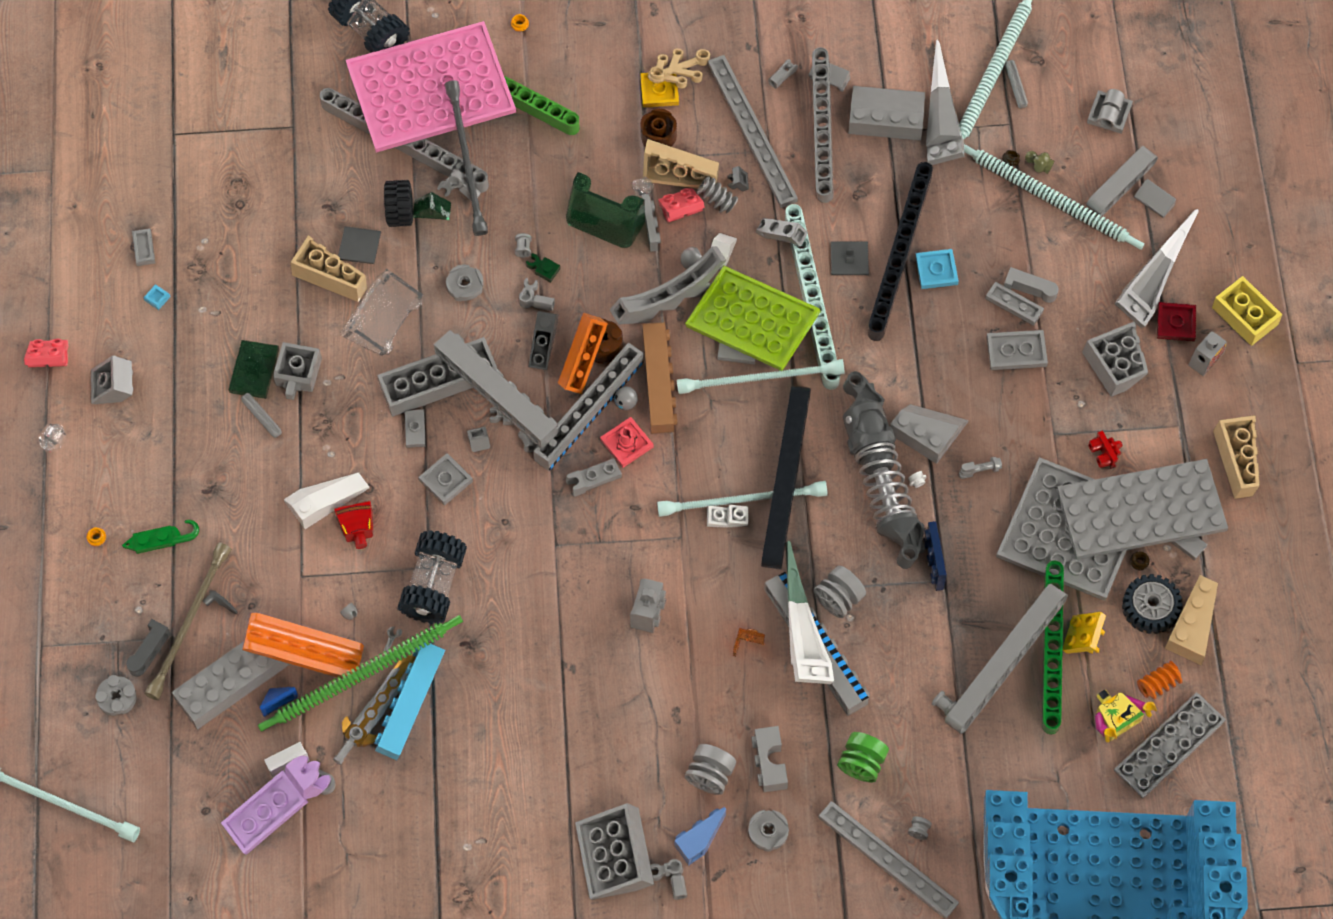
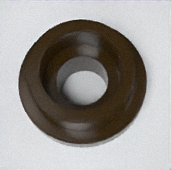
(1011, 157)
(1139, 556)

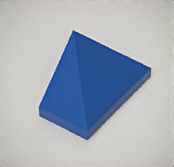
(277, 698)

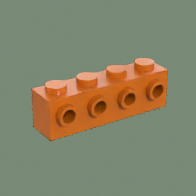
(582, 353)

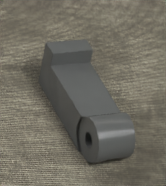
(158, 635)

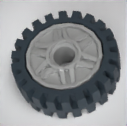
(1149, 617)

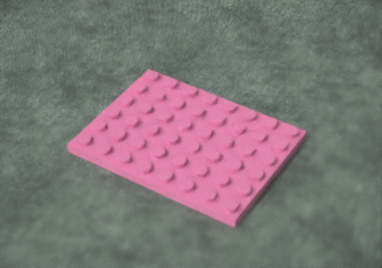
(406, 91)

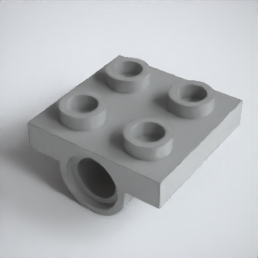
(1110, 110)

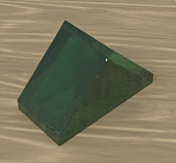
(432, 207)

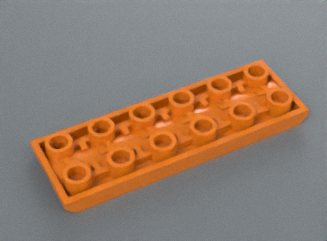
(301, 645)

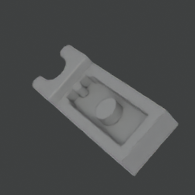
(593, 476)

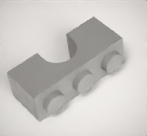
(771, 776)

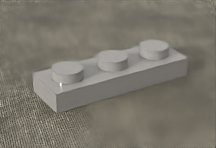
(651, 223)
(1014, 303)

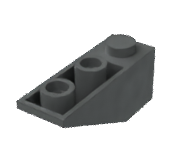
(543, 339)

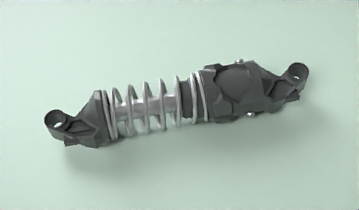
(873, 447)

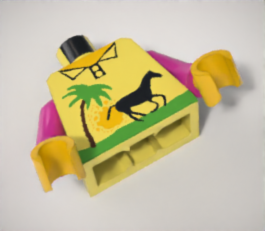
(1119, 714)

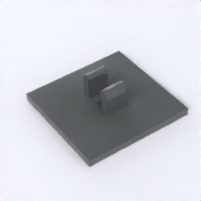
(359, 245)
(849, 258)

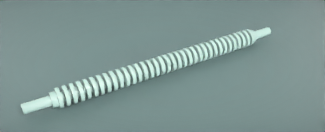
(994, 68)
(1051, 196)

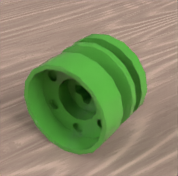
(863, 757)

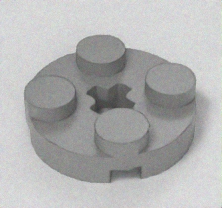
(466, 273)
(113, 685)
(768, 841)

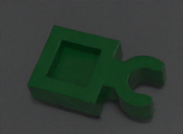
(545, 269)

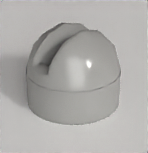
(349, 612)

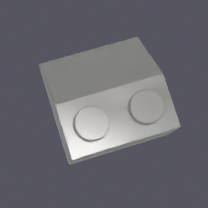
(111, 381)

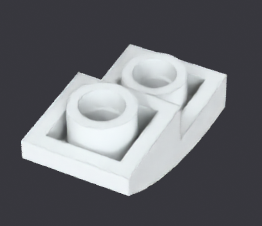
(727, 517)

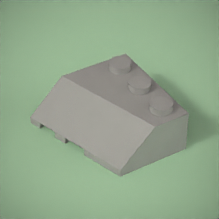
(1117, 358)
(927, 430)

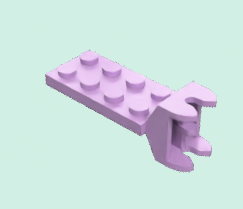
(275, 803)

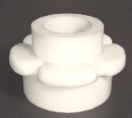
(917, 479)

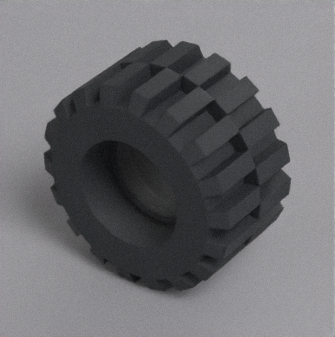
(398, 203)

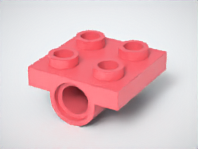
(680, 204)
(47, 352)

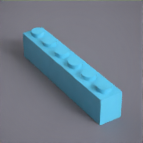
(409, 701)

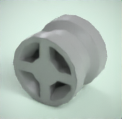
(919, 828)

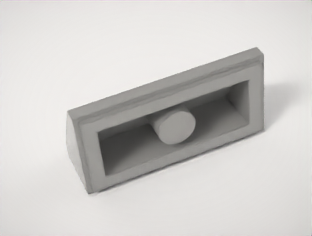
(1155, 198)

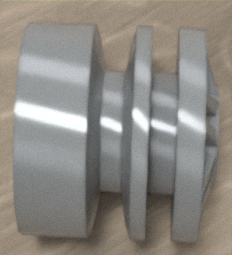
(840, 591)
(710, 769)

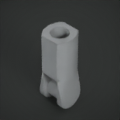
(781, 74)

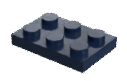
(935, 557)

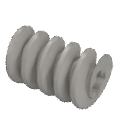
(717, 194)

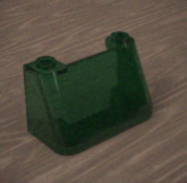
(602, 216)

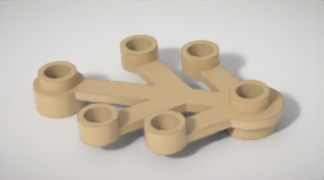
(658, 74)

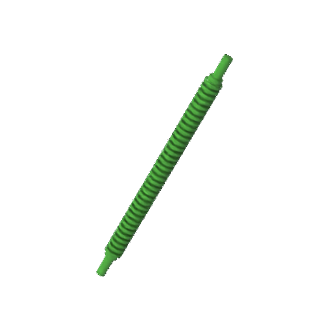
(281, 716)

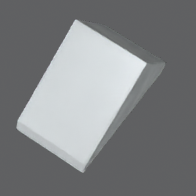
(725, 244)

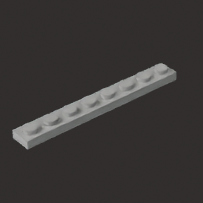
(888, 860)

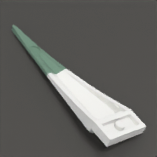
(806, 647)

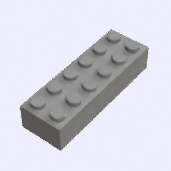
(426, 381)
(224, 684)

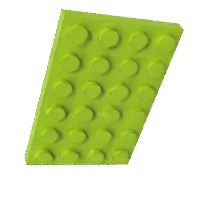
(752, 318)

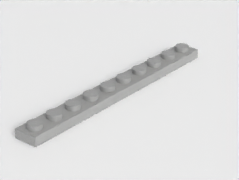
(752, 131)

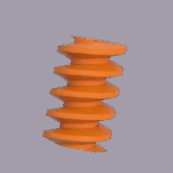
(1159, 679)

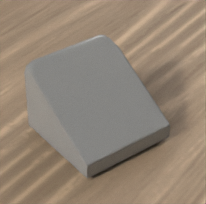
(478, 439)

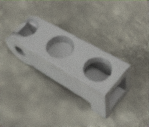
(782, 231)
(1031, 284)

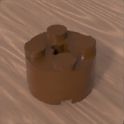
(659, 127)
(611, 343)

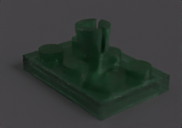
(253, 369)

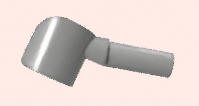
(391, 637)

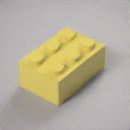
(1247, 311)

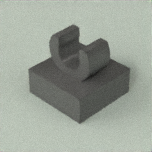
(739, 179)

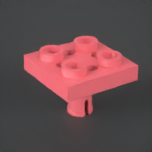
(628, 431)

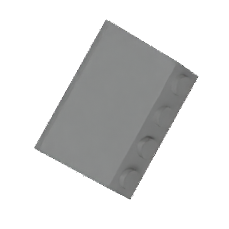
(887, 113)
(614, 852)

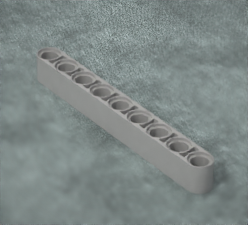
(824, 132)
(1006, 658)

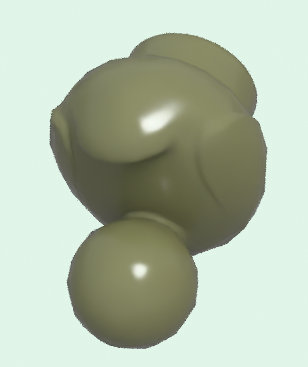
(1041, 162)

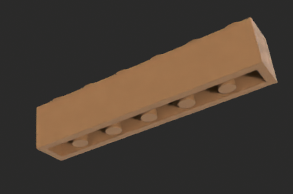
(658, 378)

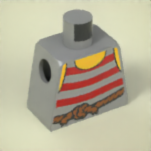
(1211, 349)

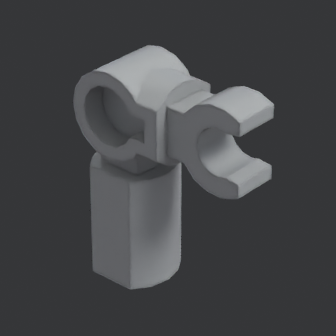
(456, 180)
(527, 298)
(675, 869)

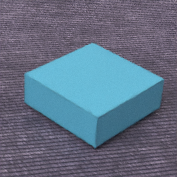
(156, 297)

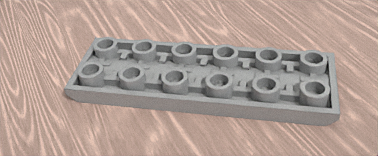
(1170, 745)

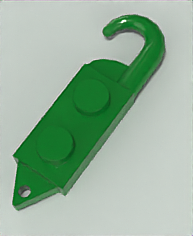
(160, 538)

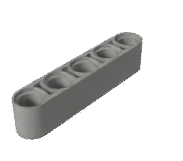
(1122, 180)

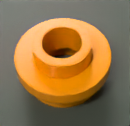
(519, 18)
(96, 532)

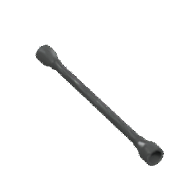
(479, 224)

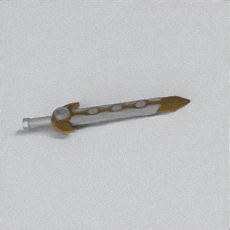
(360, 730)

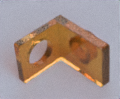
(748, 635)

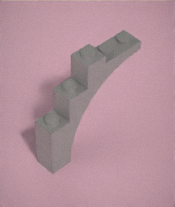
(690, 283)

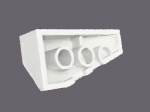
(319, 500)

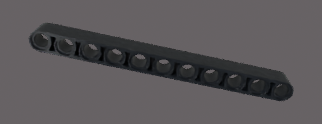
(900, 258)
(786, 478)

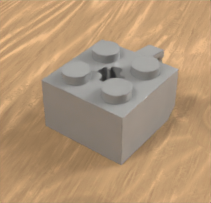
(297, 368)
(648, 605)

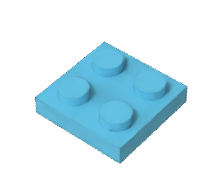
(936, 269)

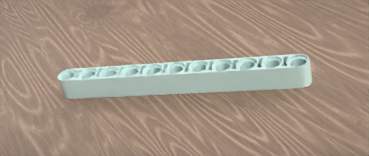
(813, 288)

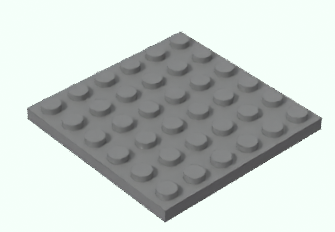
(1041, 535)

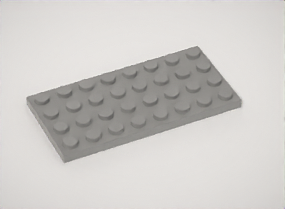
(1142, 509)

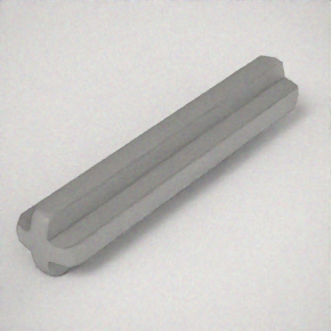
(1016, 84)
(261, 415)

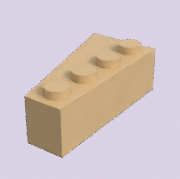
(676, 167)
(327, 271)
(1239, 454)
(1193, 626)

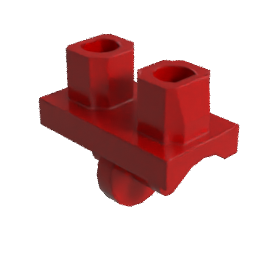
(1108, 447)

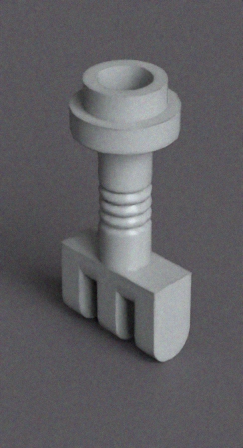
(968, 469)

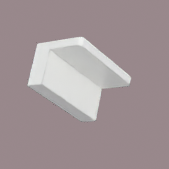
(278, 761)

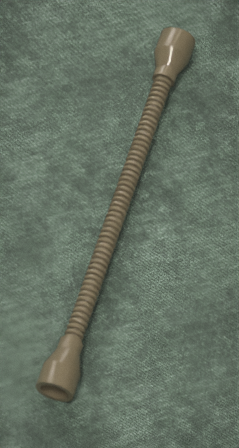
(155, 688)

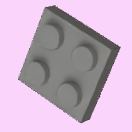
(445, 479)

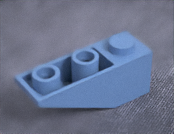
(697, 840)

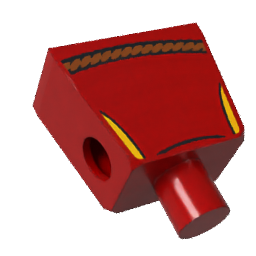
(356, 522)

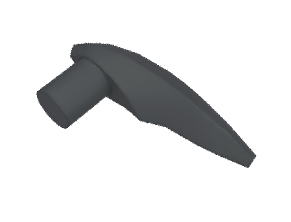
(214, 596)

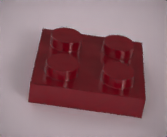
(1176, 321)

